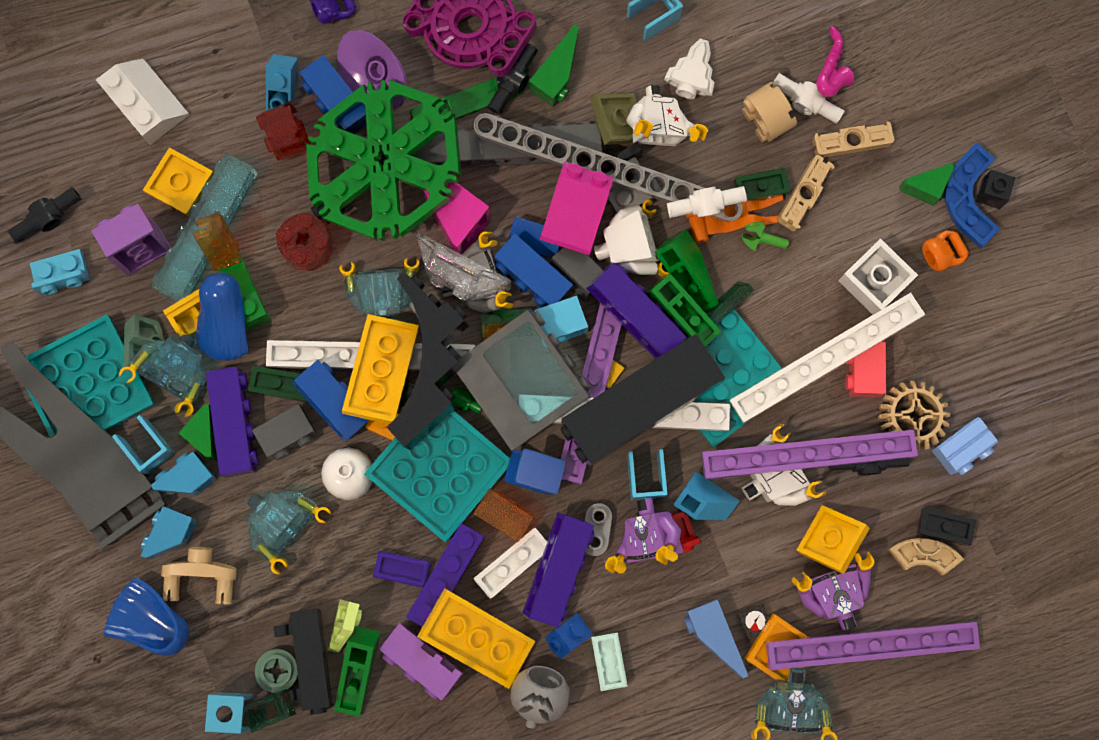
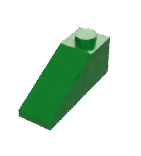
(554, 75)
(685, 263)
(254, 308)
(683, 309)
(356, 670)

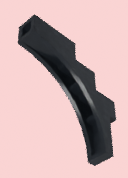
(429, 402)

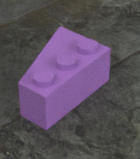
(421, 662)

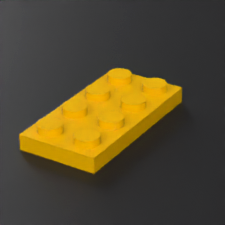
(380, 369)
(476, 638)

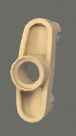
(200, 565)

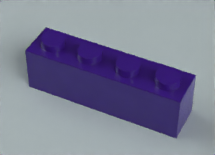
(635, 311)
(231, 422)
(558, 570)
(447, 572)

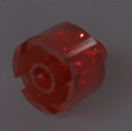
(284, 131)
(301, 228)

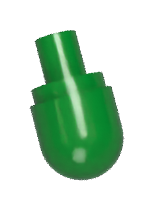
(465, 401)

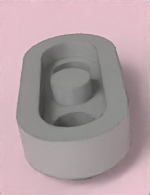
(601, 528)

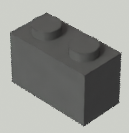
(285, 433)

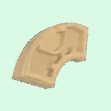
(926, 553)

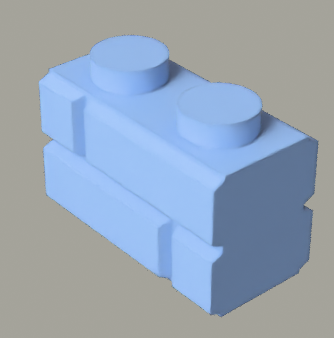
(965, 446)

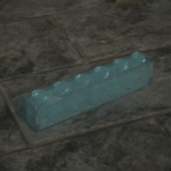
(186, 259)

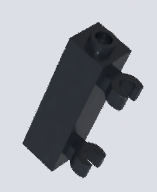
(310, 660)

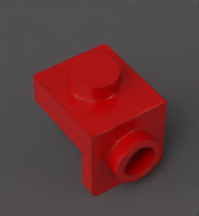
(687, 536)

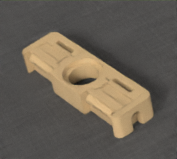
(870, 138)
(796, 205)

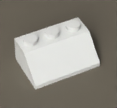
(143, 98)

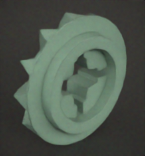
(267, 680)

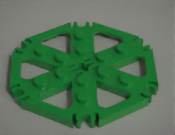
(399, 166)

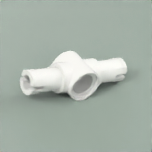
(807, 99)
(706, 202)

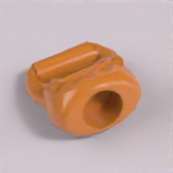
(939, 253)

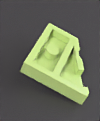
(345, 620)

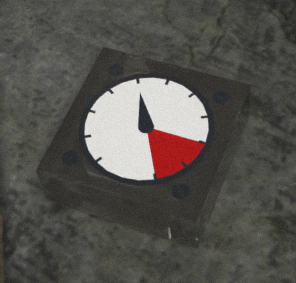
(753, 620)

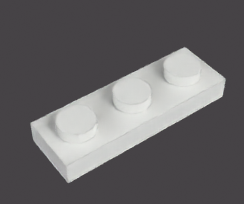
(511, 563)

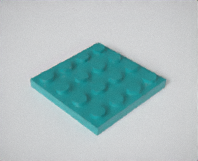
(742, 362)
(87, 371)
(441, 474)

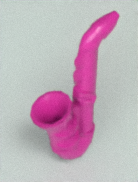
(830, 79)

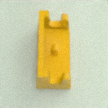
(184, 314)

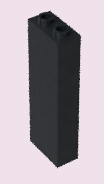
(641, 400)

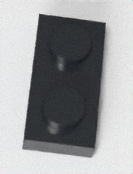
(946, 526)

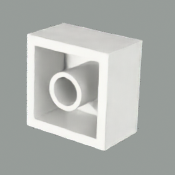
(877, 277)

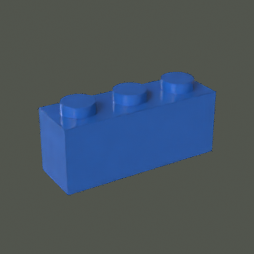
(329, 90)
(531, 272)
(327, 398)

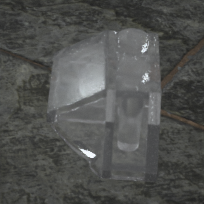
(458, 272)

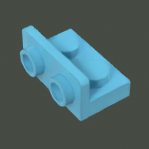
(59, 272)

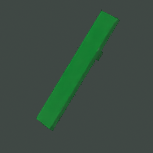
(467, 100)

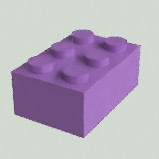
(131, 239)

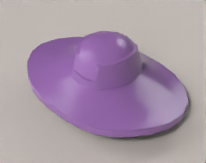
(368, 59)

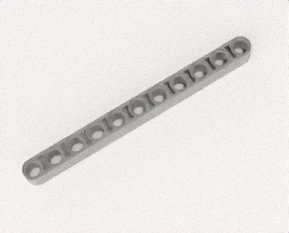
(597, 158)

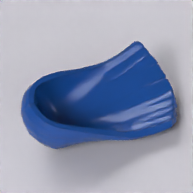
(221, 318)
(146, 620)

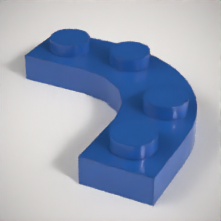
(960, 198)

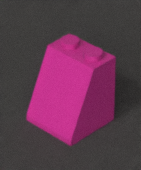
(576, 208)
(461, 218)

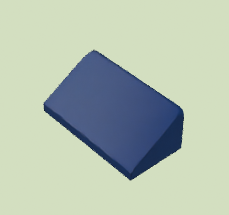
(530, 233)

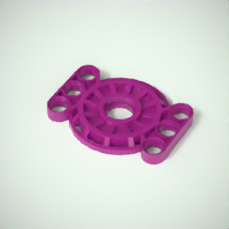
(497, 27)

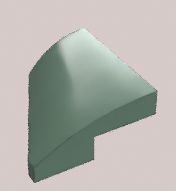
(137, 333)

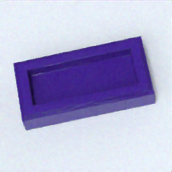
(401, 569)

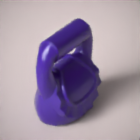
(328, 10)

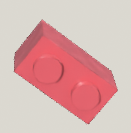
(868, 373)

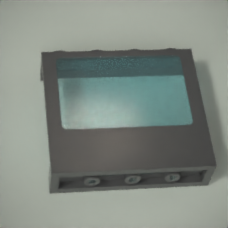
(522, 378)

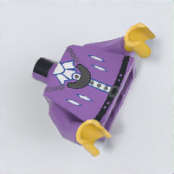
(647, 538)
(838, 593)

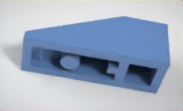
(712, 630)

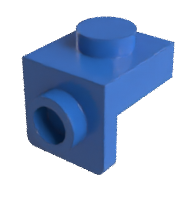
(568, 636)

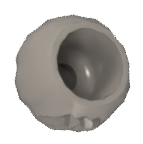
(540, 695)

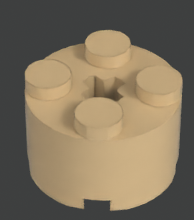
(769, 112)

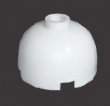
(344, 473)

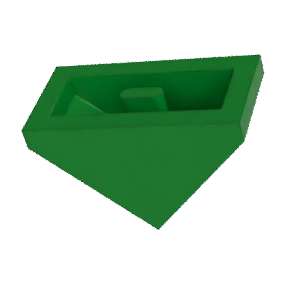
(928, 185)
(200, 432)

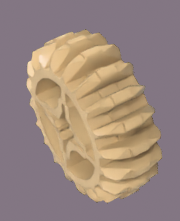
(913, 404)

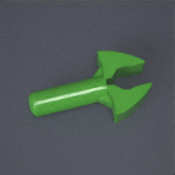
(762, 237)

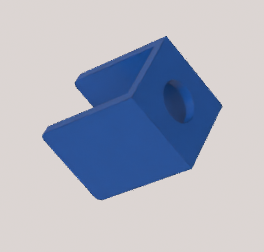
(535, 471)

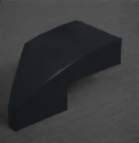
(632, 151)

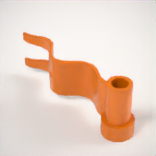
(705, 226)

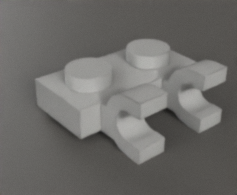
(623, 198)

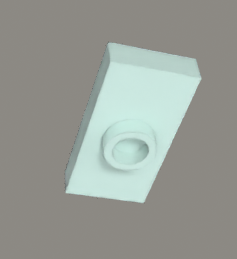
(609, 661)

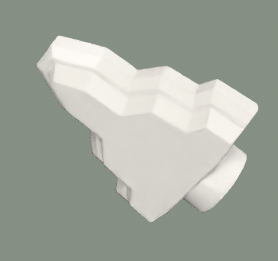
(693, 72)

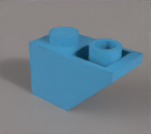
(281, 80)
(187, 477)
(705, 500)
(169, 533)

